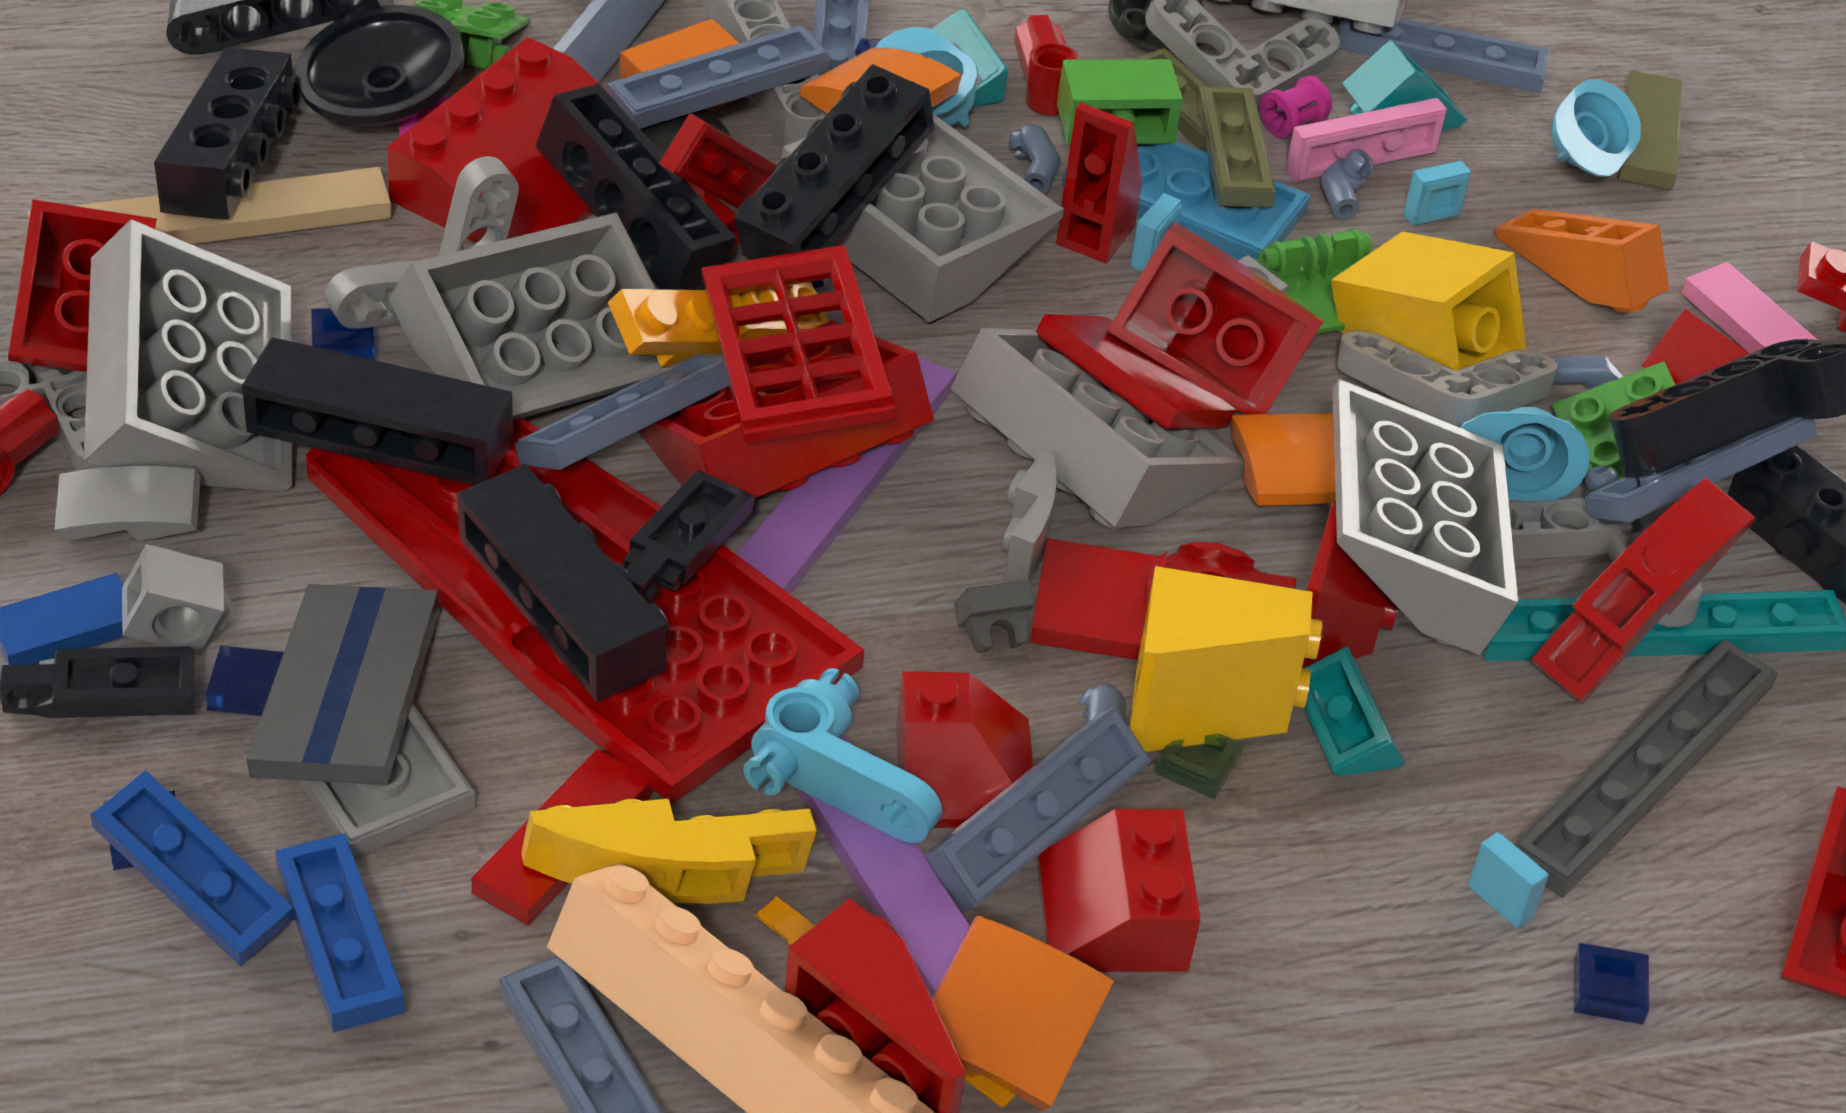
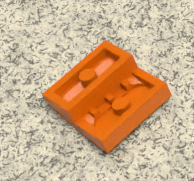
(937, 77)
(1287, 457)
(1018, 1009)

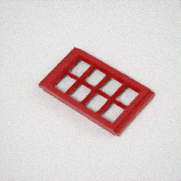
(814, 413)

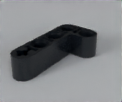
(215, 24)
(1730, 403)

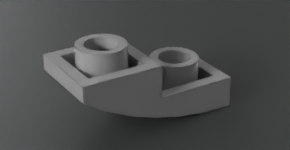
(137, 499)
(1032, 501)

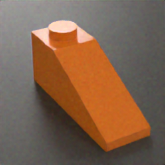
(1592, 255)

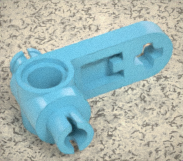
(805, 750)

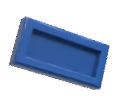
(62, 619)

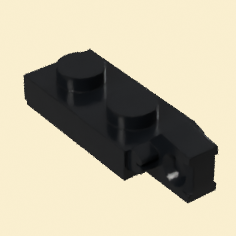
(685, 534)
(103, 683)

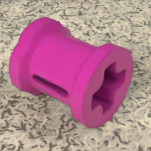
(1295, 106)

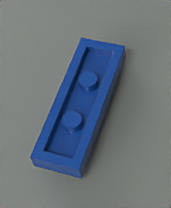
(192, 867)
(339, 932)

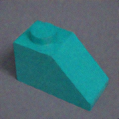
(1393, 80)

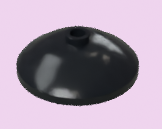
(380, 65)

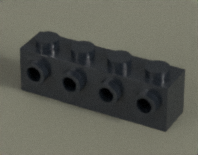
(837, 167)
(378, 411)
(1798, 513)
(563, 582)

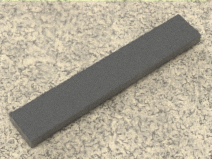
(1645, 765)

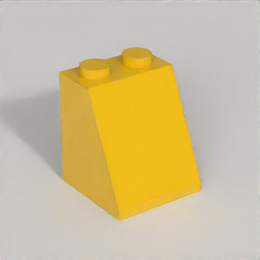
(1435, 298)
(1220, 659)

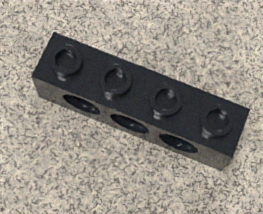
(226, 133)
(620, 173)

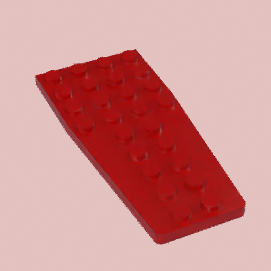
(730, 626)

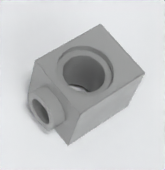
(174, 599)

